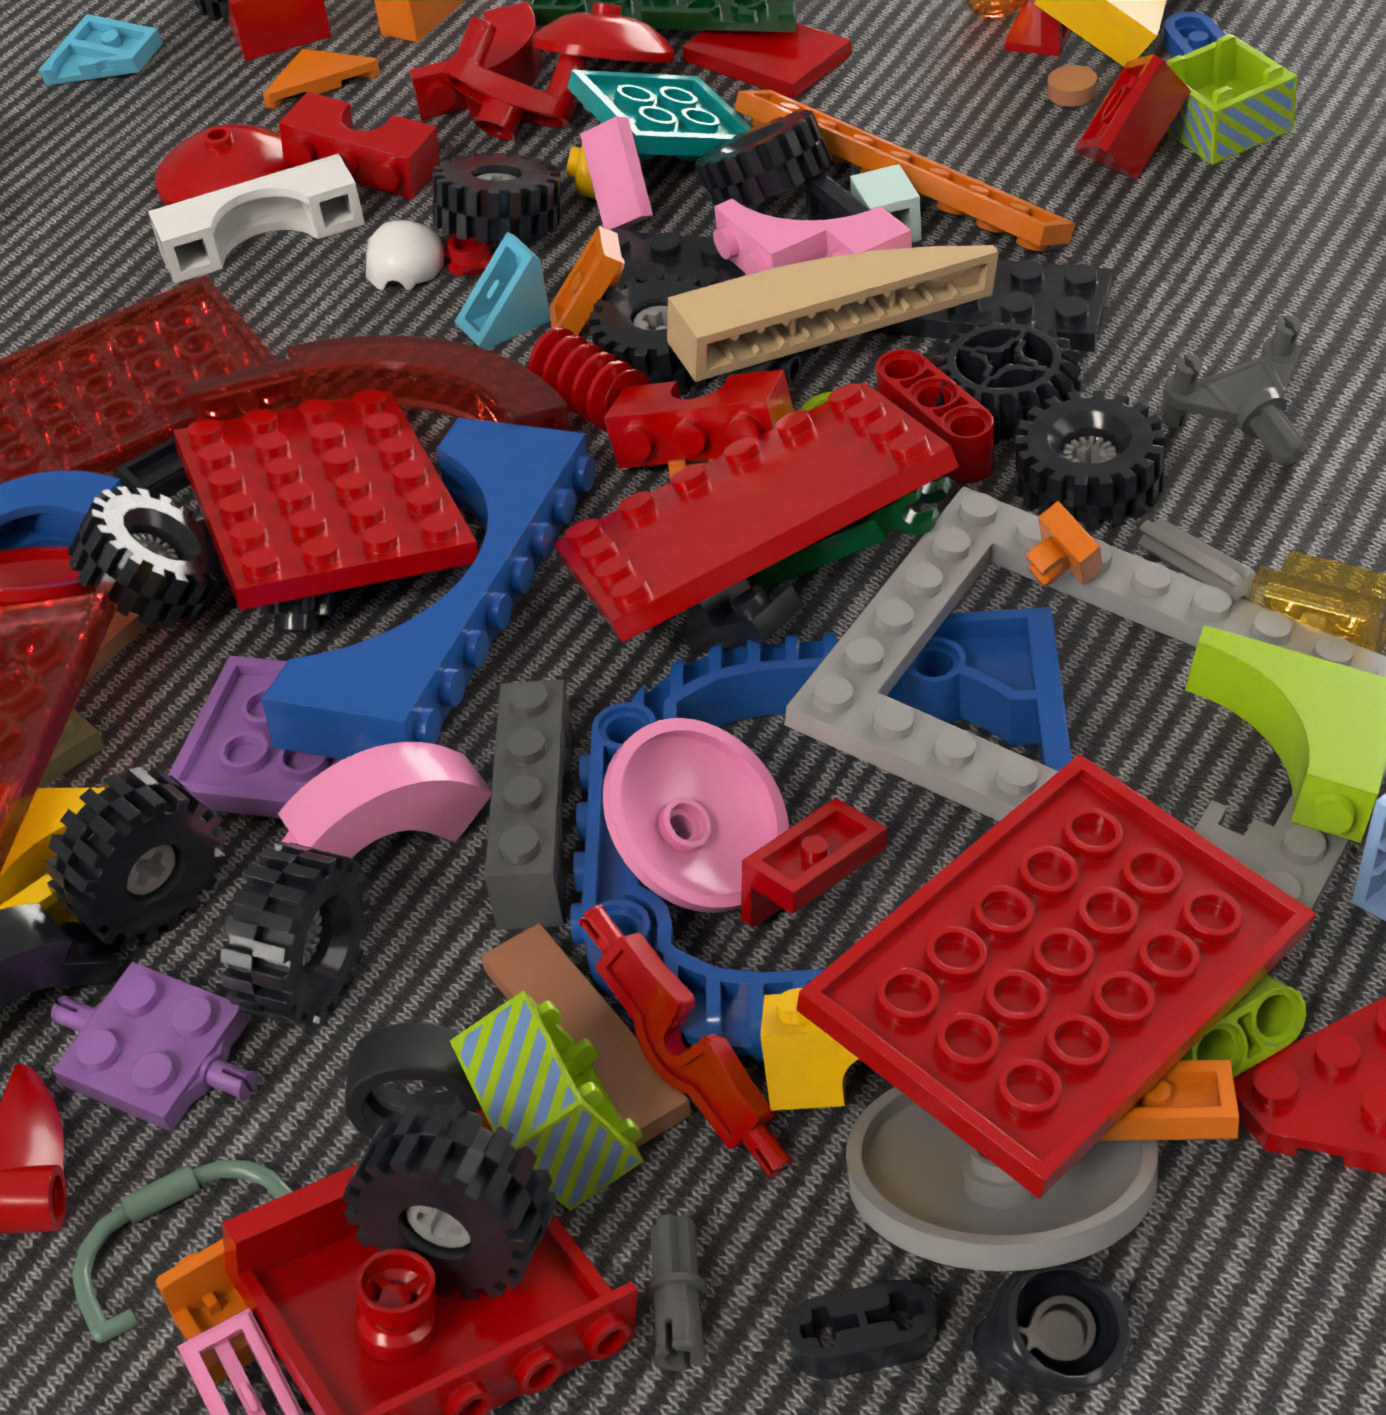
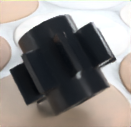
(301, 613)

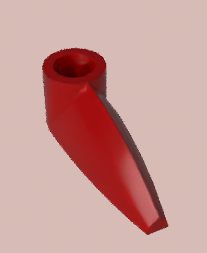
(30, 1157)

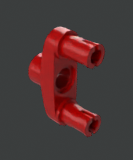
(502, 99)

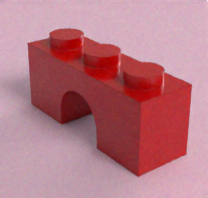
(389, 158)
(657, 426)

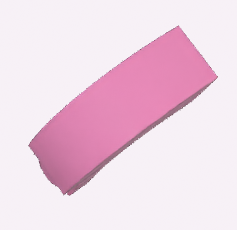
(386, 793)

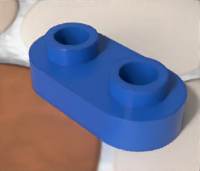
(1189, 32)

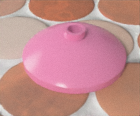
(706, 789)

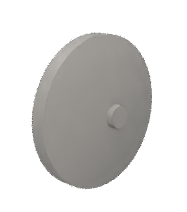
(961, 1210)

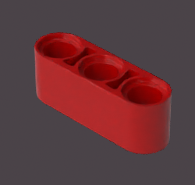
(962, 422)

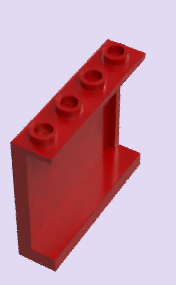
(298, 1275)

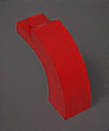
(509, 56)

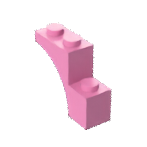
(768, 242)

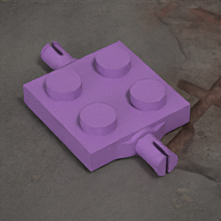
(152, 1046)

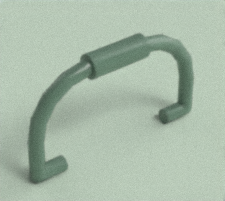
(141, 1205)

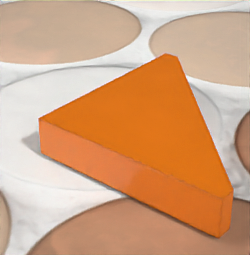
(318, 74)

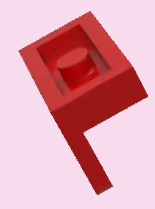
(1036, 32)
(808, 860)

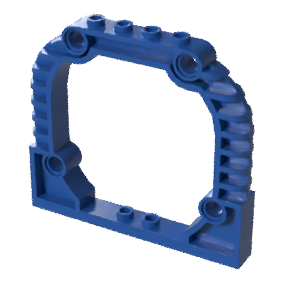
(975, 668)

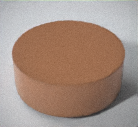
(1072, 85)

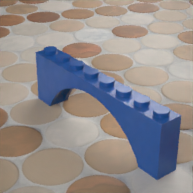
(408, 679)

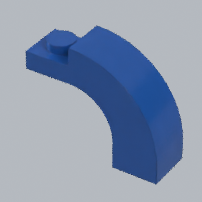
(48, 507)

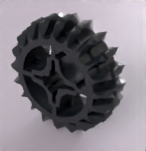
(1009, 370)

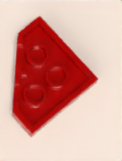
(1323, 1092)

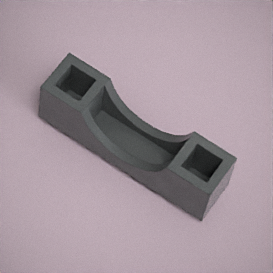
(525, 819)

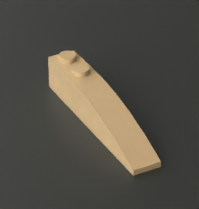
(820, 303)

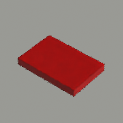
(770, 60)

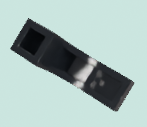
(46, 955)

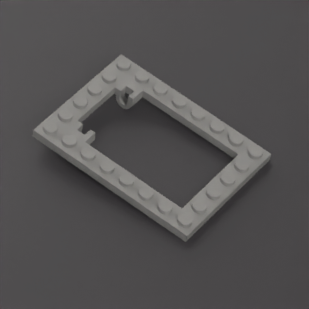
(850, 708)

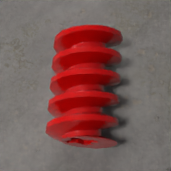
(582, 373)

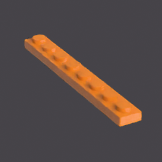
(953, 190)

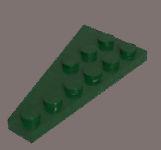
(685, 14)

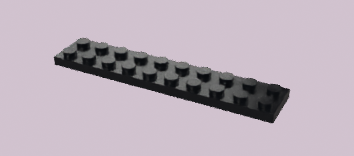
(1053, 295)

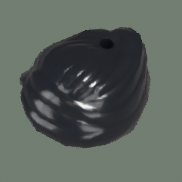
(1070, 1326)

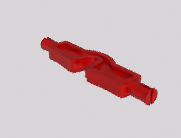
(708, 1069)

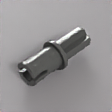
(676, 1293)

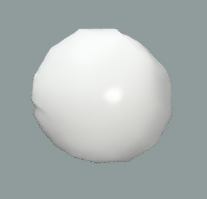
(404, 254)

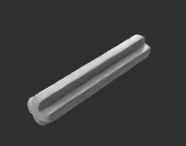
(1196, 558)

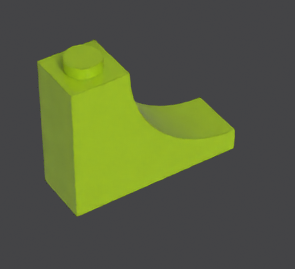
(1313, 713)

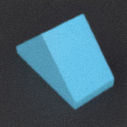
(507, 296)

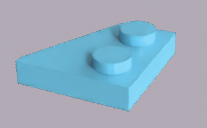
(101, 49)

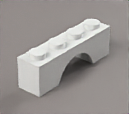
(306, 198)

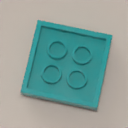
(664, 111)

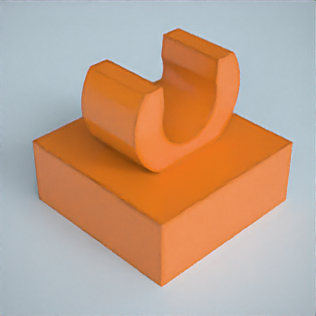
(1062, 548)

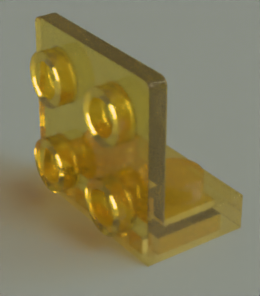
(1327, 597)

